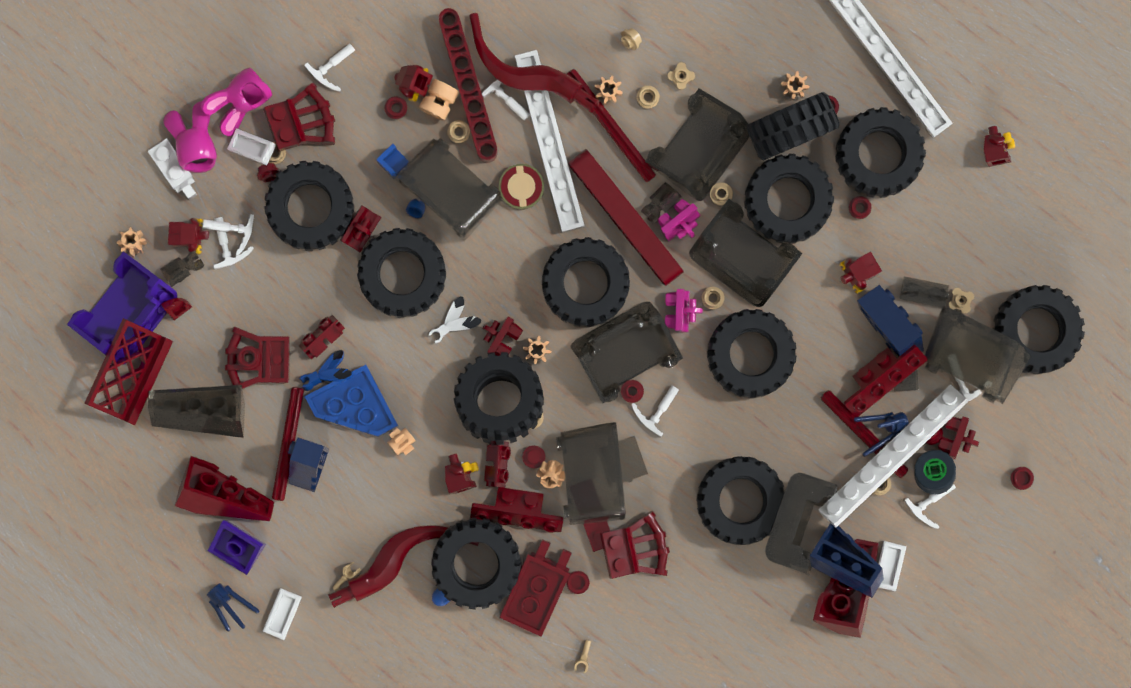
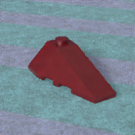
(213, 493)
(843, 607)

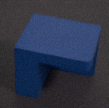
(392, 161)

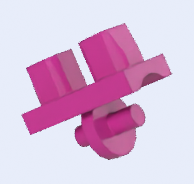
(682, 223)
(685, 310)

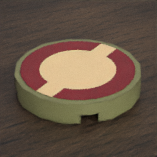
(521, 186)

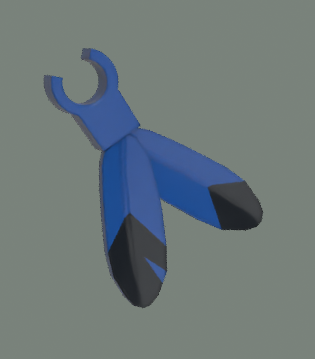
(327, 372)

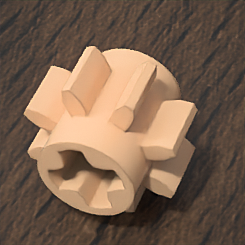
(800, 82)
(606, 96)
(132, 236)
(536, 357)
(401, 441)
(551, 474)

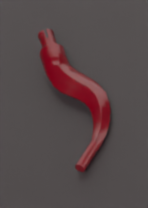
(531, 77)
(387, 564)

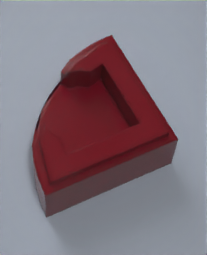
(176, 307)

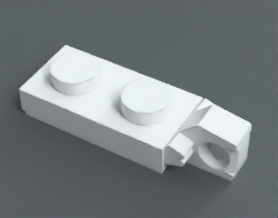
(166, 160)

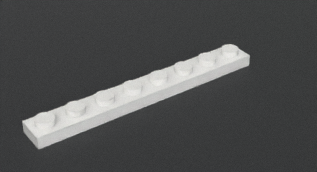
(893, 65)
(552, 151)
(893, 456)

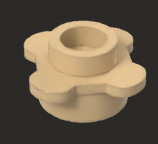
(681, 82)
(957, 295)

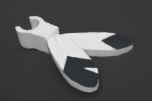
(453, 322)

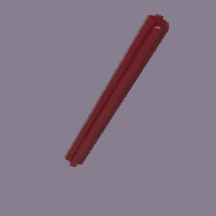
(617, 134)

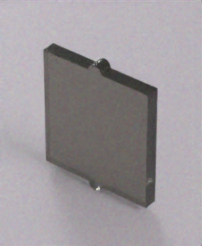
(631, 460)

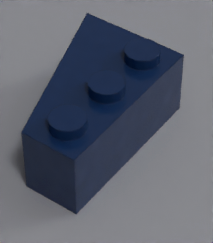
(890, 320)
(306, 463)
(846, 562)

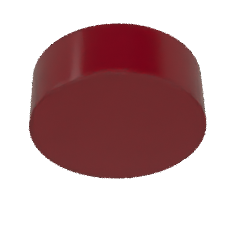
(578, 582)

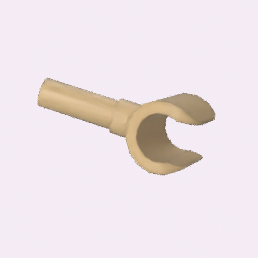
(347, 574)
(583, 659)

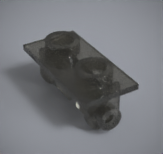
(924, 292)

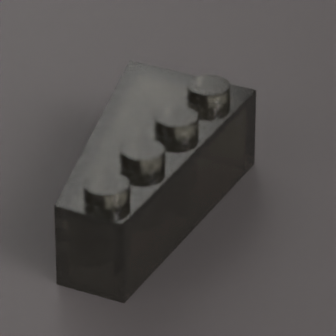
(199, 409)

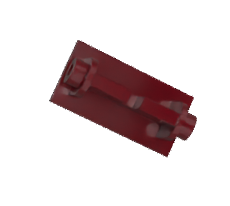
(314, 341)
(497, 474)

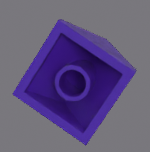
(236, 546)

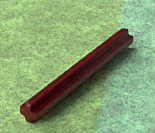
(857, 427)
(289, 435)

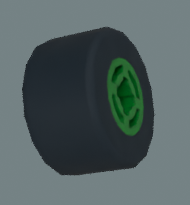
(930, 479)

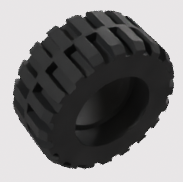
(793, 126)
(902, 131)
(789, 167)
(309, 174)
(401, 241)
(593, 251)
(1062, 310)
(783, 353)
(488, 371)
(709, 497)
(468, 594)

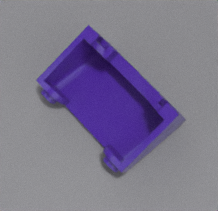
(132, 296)

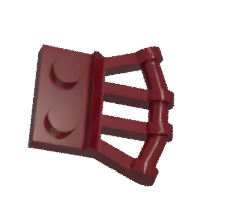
(286, 125)
(273, 362)
(621, 551)

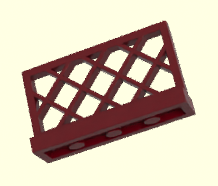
(142, 377)

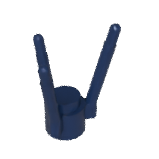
(893, 423)
(220, 596)

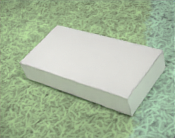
(251, 146)
(891, 561)
(282, 614)

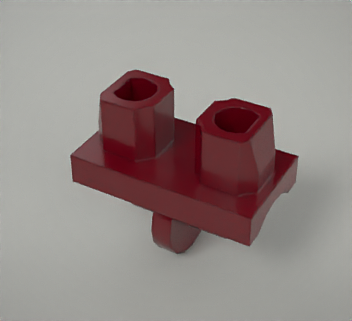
(360, 228)
(509, 328)
(952, 446)

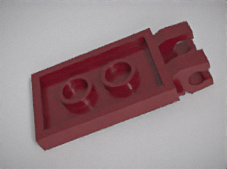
(537, 590)

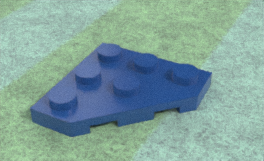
(353, 404)

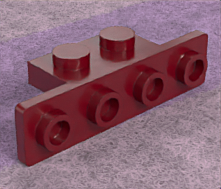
(882, 376)
(518, 509)

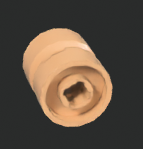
(443, 93)

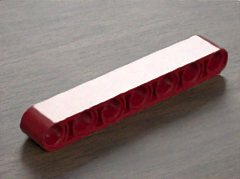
(468, 74)
(625, 217)

